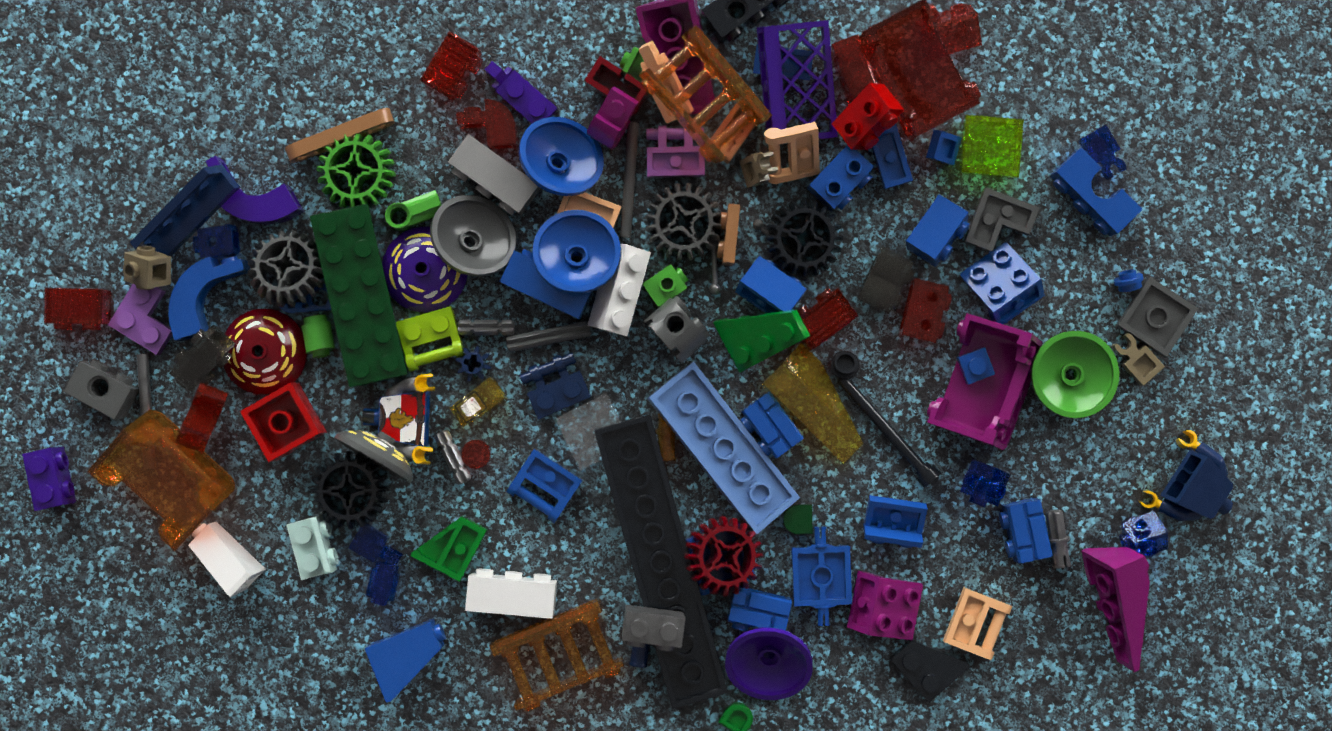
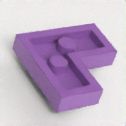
(135, 319)

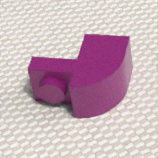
(612, 118)

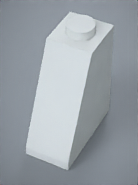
(225, 558)

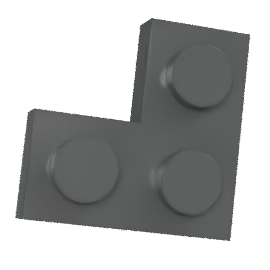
(997, 211)

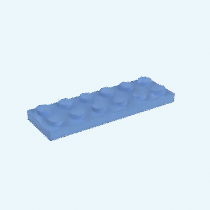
(723, 447)

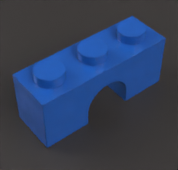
(1075, 179)

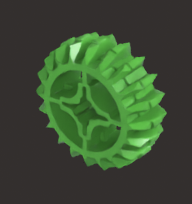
(356, 158)

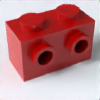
(868, 117)

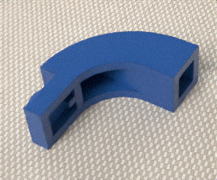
(191, 289)

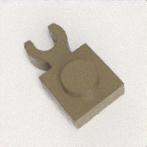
(757, 168)
(1140, 362)

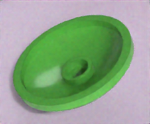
(1093, 368)

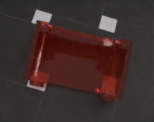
(918, 69)

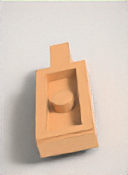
(655, 61)

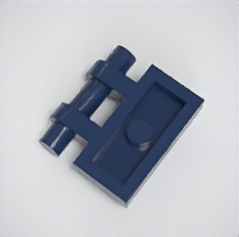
(558, 394)

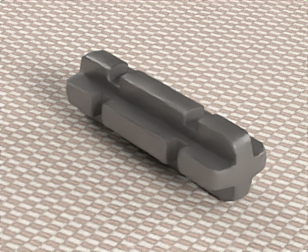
(486, 327)
(452, 457)

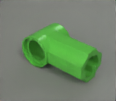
(418, 211)

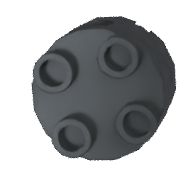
(682, 343)

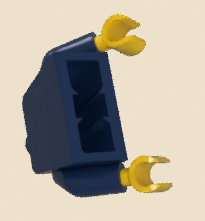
(1197, 486)

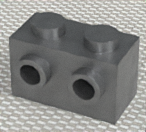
(653, 627)

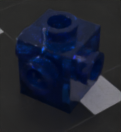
(984, 484)
(1144, 534)

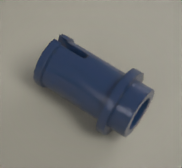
(639, 656)

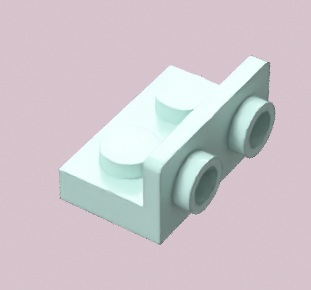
(312, 547)

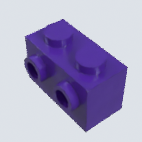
(49, 478)

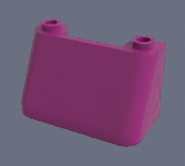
(991, 405)

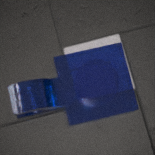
(372, 543)

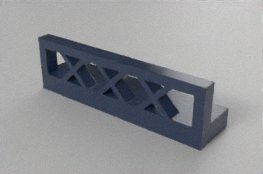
(187, 210)

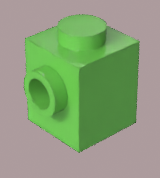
(666, 284)

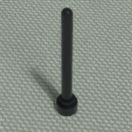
(925, 472)

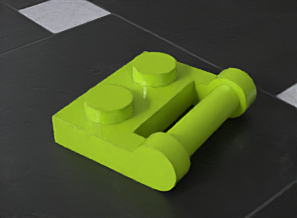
(428, 329)

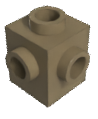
(147, 268)

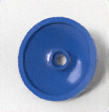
(566, 145)
(573, 235)

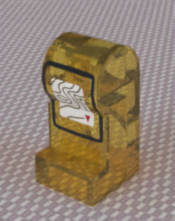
(478, 402)

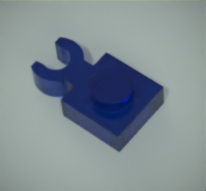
(1101, 148)

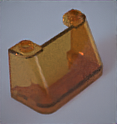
(166, 475)

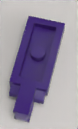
(520, 94)

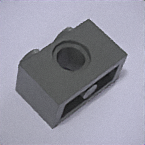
(85, 387)

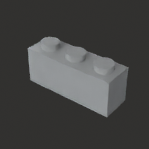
(493, 176)

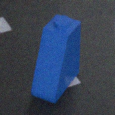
(403, 655)

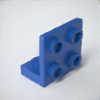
(1003, 283)

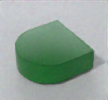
(736, 717)

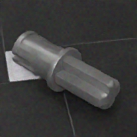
(1058, 539)

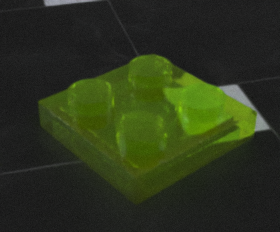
(991, 146)

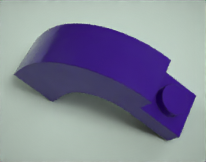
(265, 209)

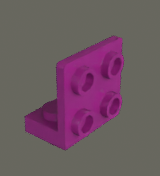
(884, 606)

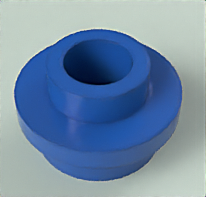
(1128, 280)

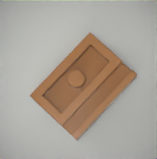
(729, 222)

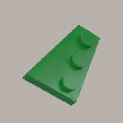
(760, 336)

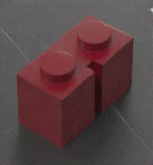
(606, 75)

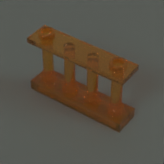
(733, 89)
(561, 626)

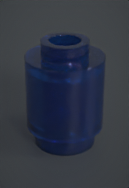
(382, 583)

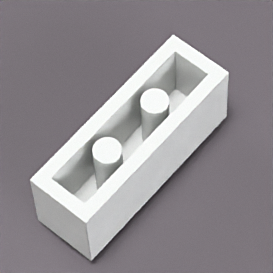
(618, 297)
(511, 594)

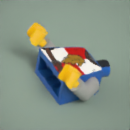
(405, 416)

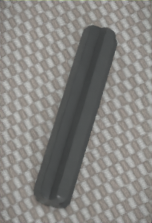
(548, 336)

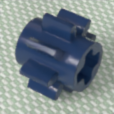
(467, 368)

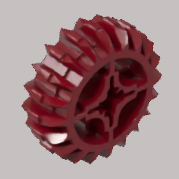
(716, 546)

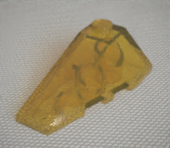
(811, 398)

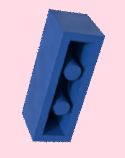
(524, 277)

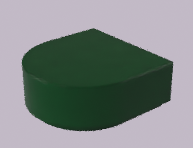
(799, 519)

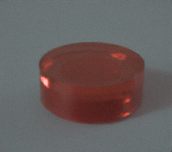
(476, 453)

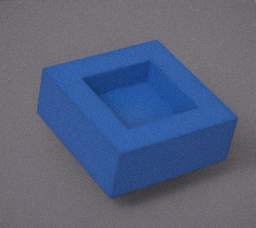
(944, 147)
(975, 365)

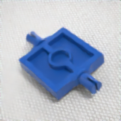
(821, 575)

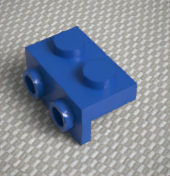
(894, 521)

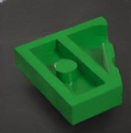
(452, 548)

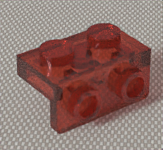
(959, 28)

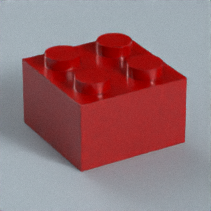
(283, 421)

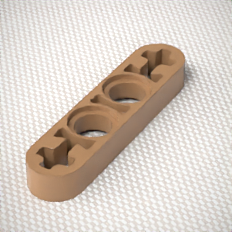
(315, 144)

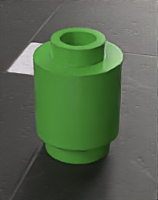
(318, 336)

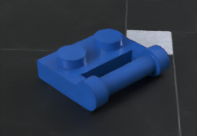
(550, 478)

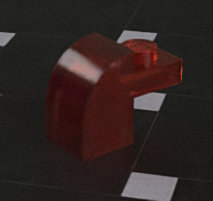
(499, 124)
(202, 418)

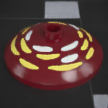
(282, 355)

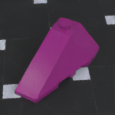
(665, 24)
(1123, 593)

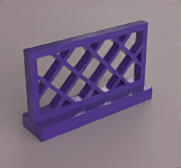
(772, 76)

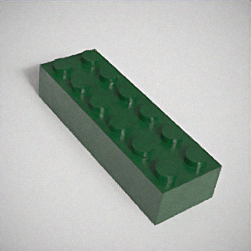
(358, 296)

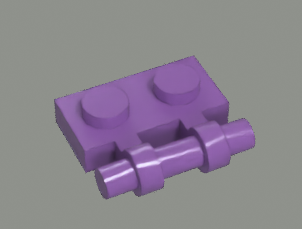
(673, 161)

